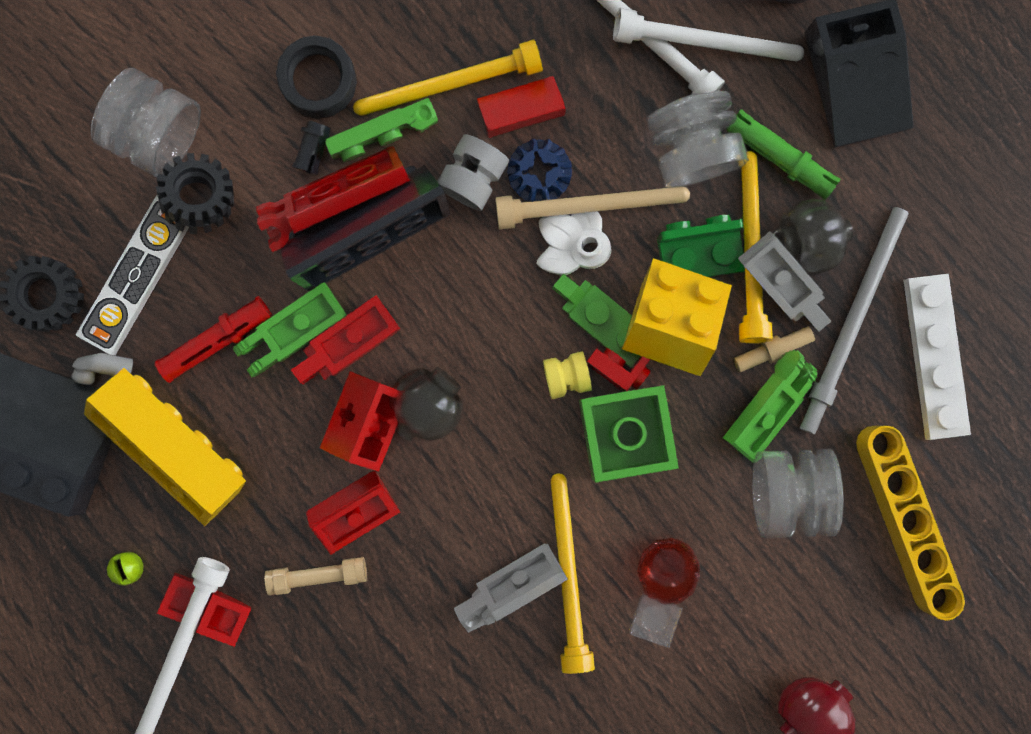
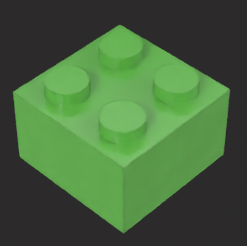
(628, 434)

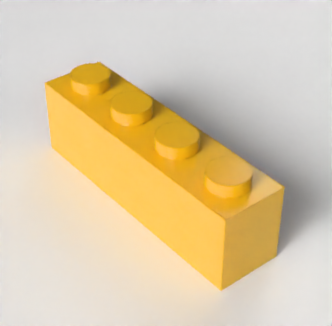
(164, 445)

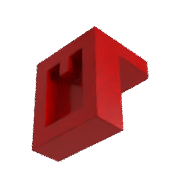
(610, 367)

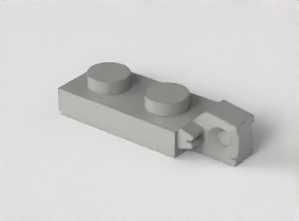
(785, 280)
(511, 588)

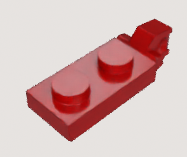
(346, 341)

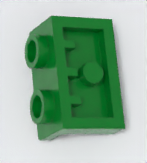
(704, 249)

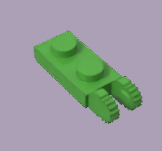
(292, 328)
(772, 405)

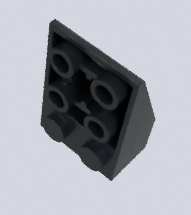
(862, 71)

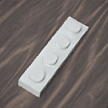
(937, 357)

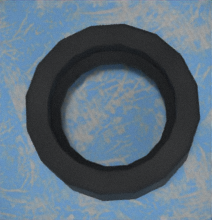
(308, 47)

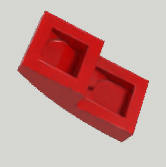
(221, 618)

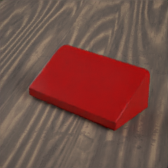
(521, 106)
(352, 512)

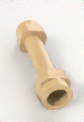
(281, 580)

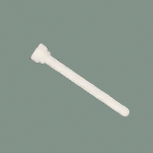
(632, 27)
(699, 81)
(208, 576)

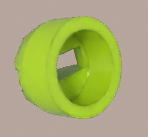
(131, 565)

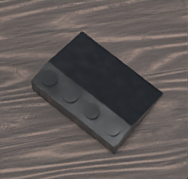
(364, 230)
(46, 441)

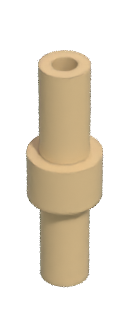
(773, 350)

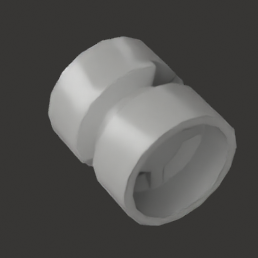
(470, 187)

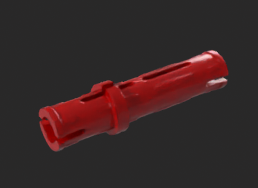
(227, 330)

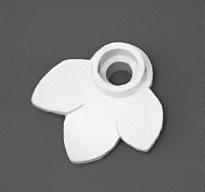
(567, 239)

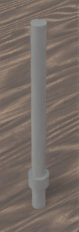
(824, 391)

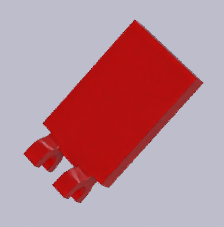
(330, 195)

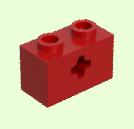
(362, 423)

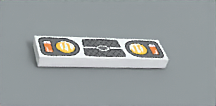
(131, 281)

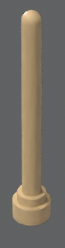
(513, 212)

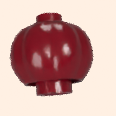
(816, 708)

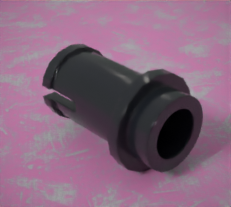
(311, 147)

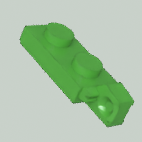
(383, 129)
(596, 315)

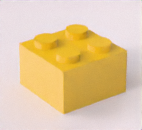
(677, 317)

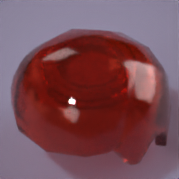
(668, 570)

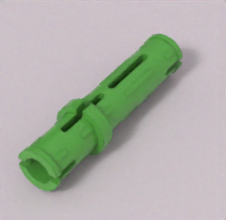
(789, 159)

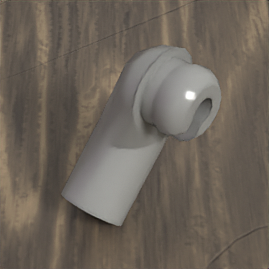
(102, 363)

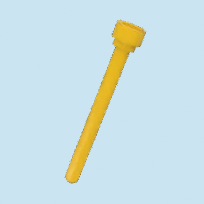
(523, 59)
(755, 324)
(576, 654)

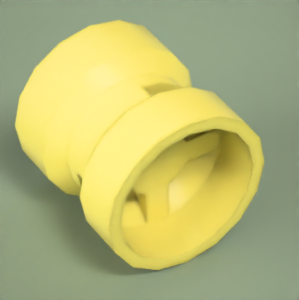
(567, 375)

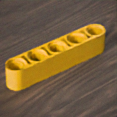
(923, 536)

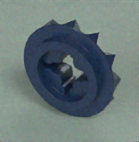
(529, 186)

